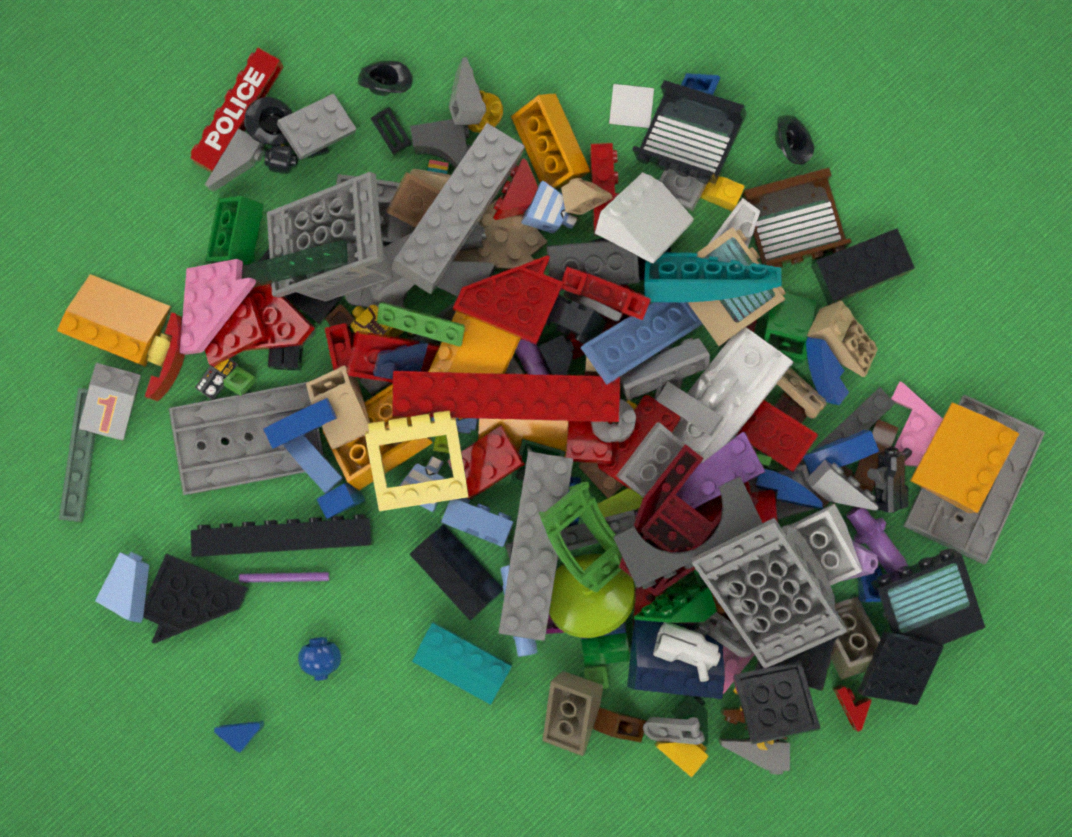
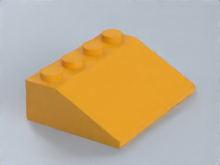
(114, 319)
(482, 351)
(539, 431)
(354, 456)
(964, 458)

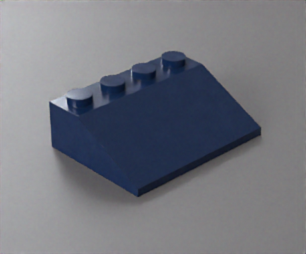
(673, 677)

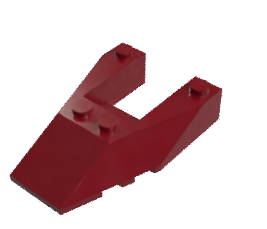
(669, 521)

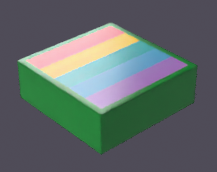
(438, 166)

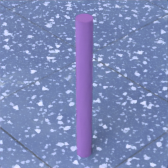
(284, 577)

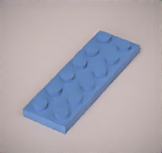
(638, 340)

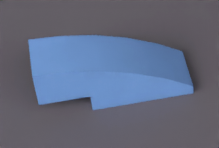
(314, 463)

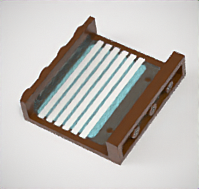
(796, 219)

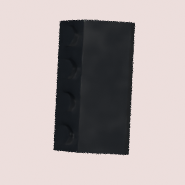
(456, 572)

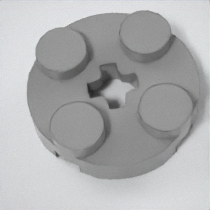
(620, 431)

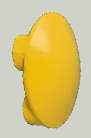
(493, 112)

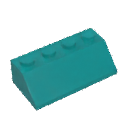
(462, 663)

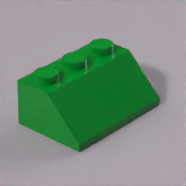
(234, 230)

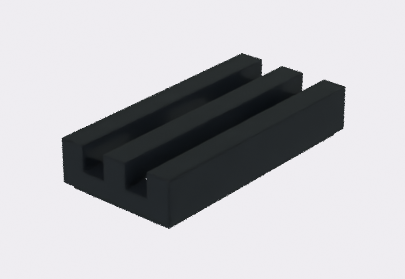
(400, 146)

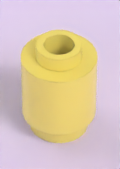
(158, 349)

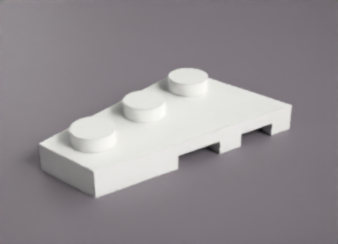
(743, 218)

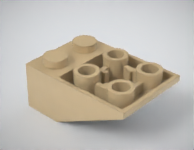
(844, 337)
(347, 403)

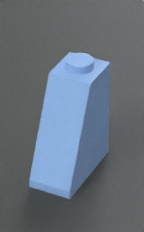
(126, 587)

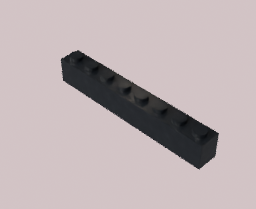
(281, 537)

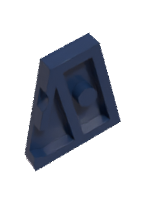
(400, 359)

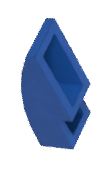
(825, 371)
(300, 423)
(842, 451)
(788, 490)

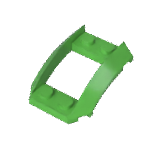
(561, 514)

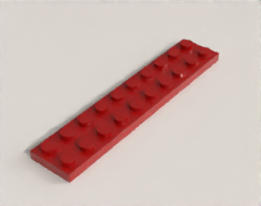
(506, 396)

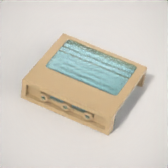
(730, 316)

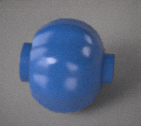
(319, 658)

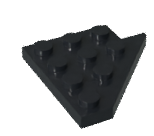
(189, 597)

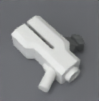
(687, 646)

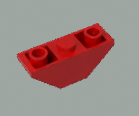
(517, 192)

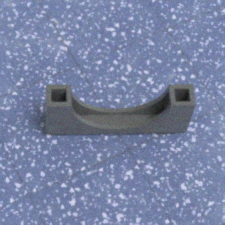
(449, 143)
(651, 563)

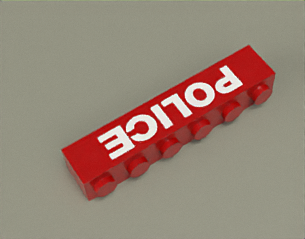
(250, 85)

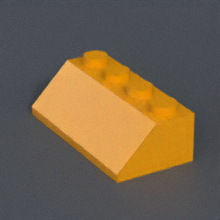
(550, 141)

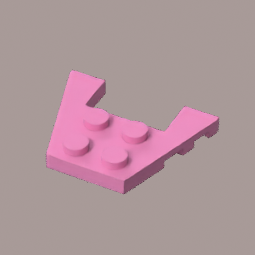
(919, 426)

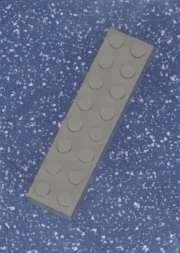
(458, 208)
(532, 555)

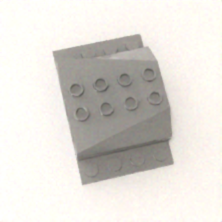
(334, 214)
(772, 591)

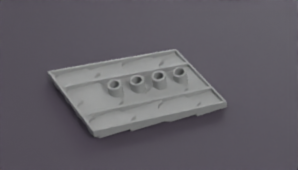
(240, 421)
(978, 532)

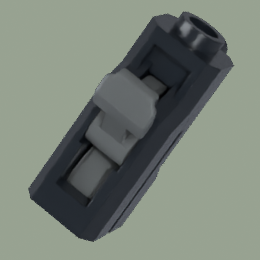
(287, 357)
(889, 480)

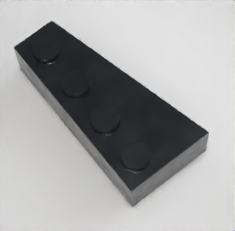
(576, 319)

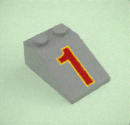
(109, 401)

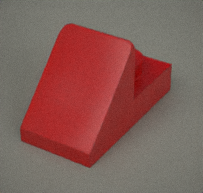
(339, 344)
(856, 711)

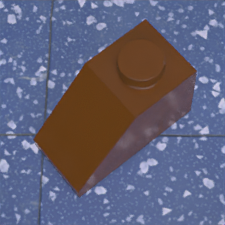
(619, 725)

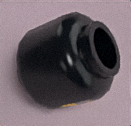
(280, 159)

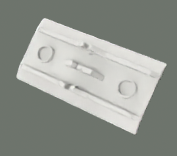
(734, 389)

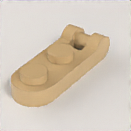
(802, 393)

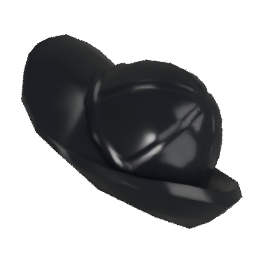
(385, 77)
(262, 120)
(794, 140)

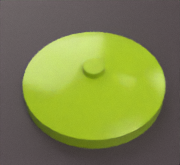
(586, 612)

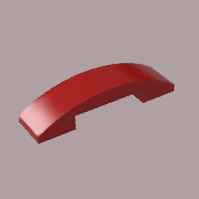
(605, 292)
(173, 362)

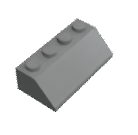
(665, 367)

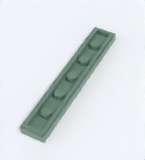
(78, 466)

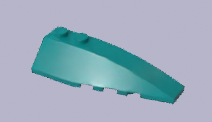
(697, 279)

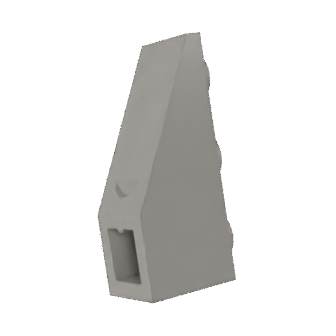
(465, 100)
(836, 487)

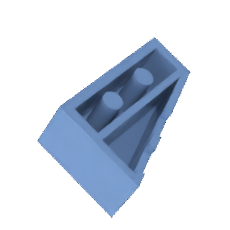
(478, 521)

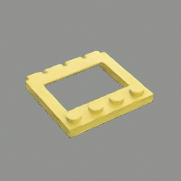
(423, 492)

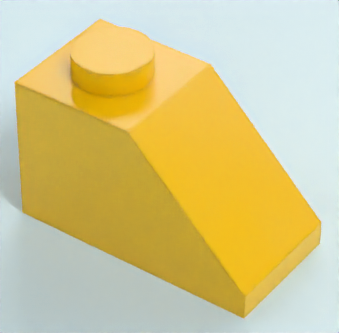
(723, 193)
(686, 756)

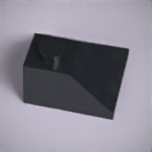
(557, 355)

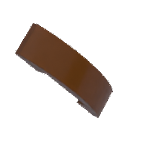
(884, 436)

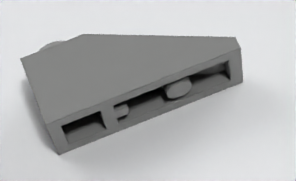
(238, 157)
(774, 759)

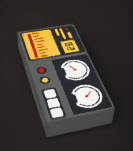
(212, 381)

